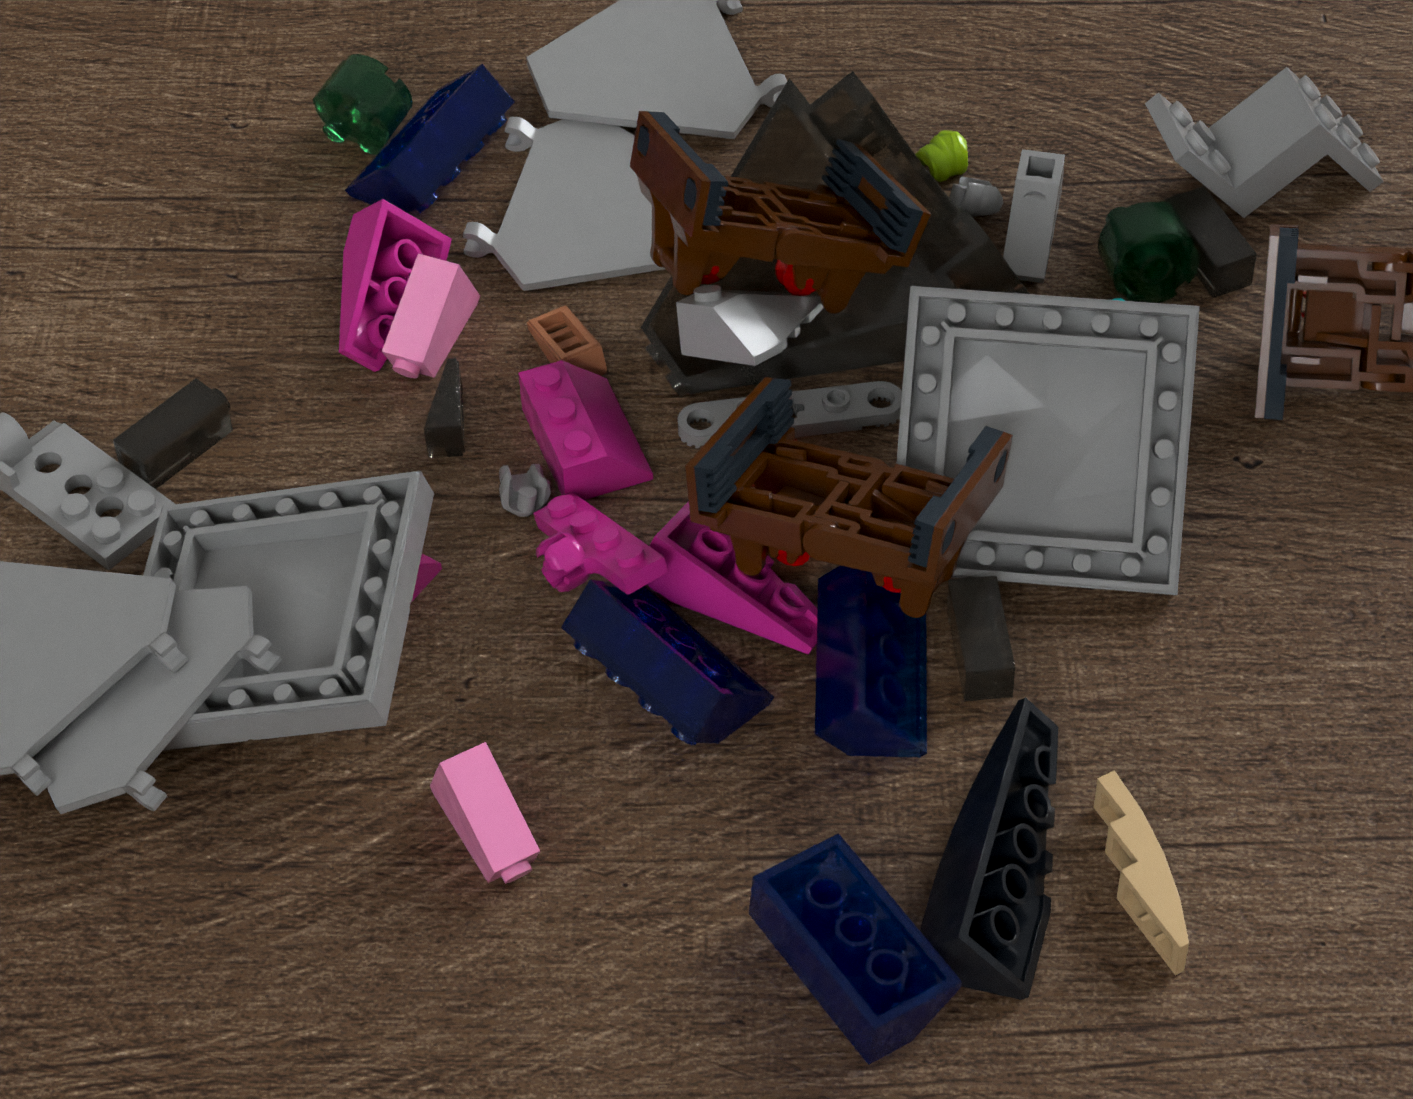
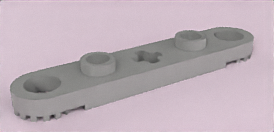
(817, 411)

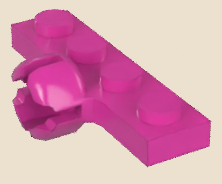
(589, 543)

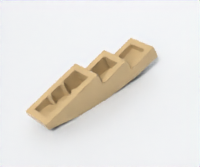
(1145, 878)

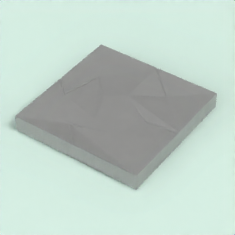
(1094, 420)
(327, 589)

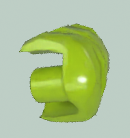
(945, 155)

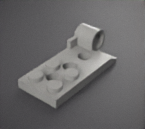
(76, 514)

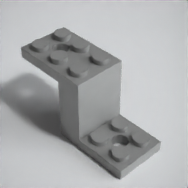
(1265, 141)

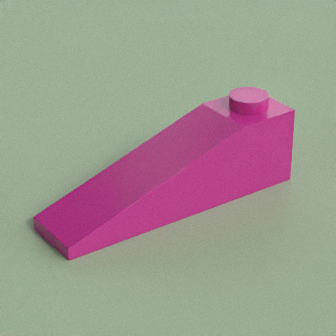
(375, 273)
(708, 581)

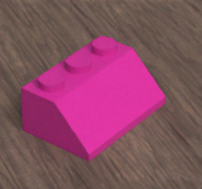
(581, 430)

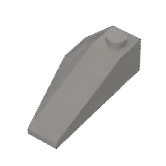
(741, 324)

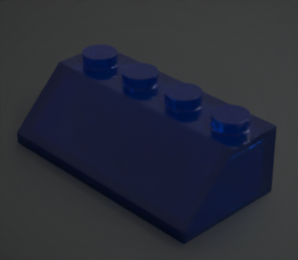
(434, 143)
(664, 662)
(869, 669)
(852, 947)

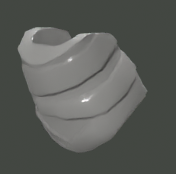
(976, 197)
(523, 492)

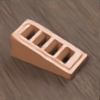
(569, 344)

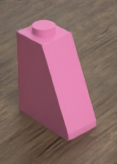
(429, 317)
(485, 814)

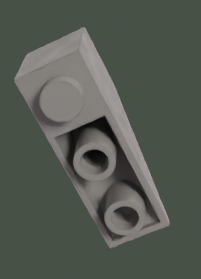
(1034, 214)

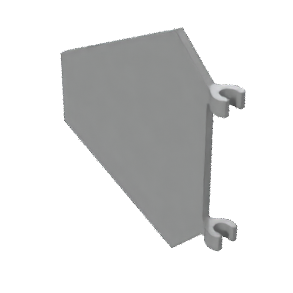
(654, 60)
(572, 210)
(66, 645)
(135, 719)

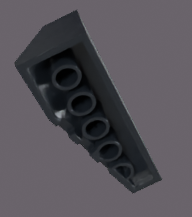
(988, 892)

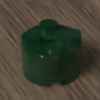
(362, 103)
(1147, 251)

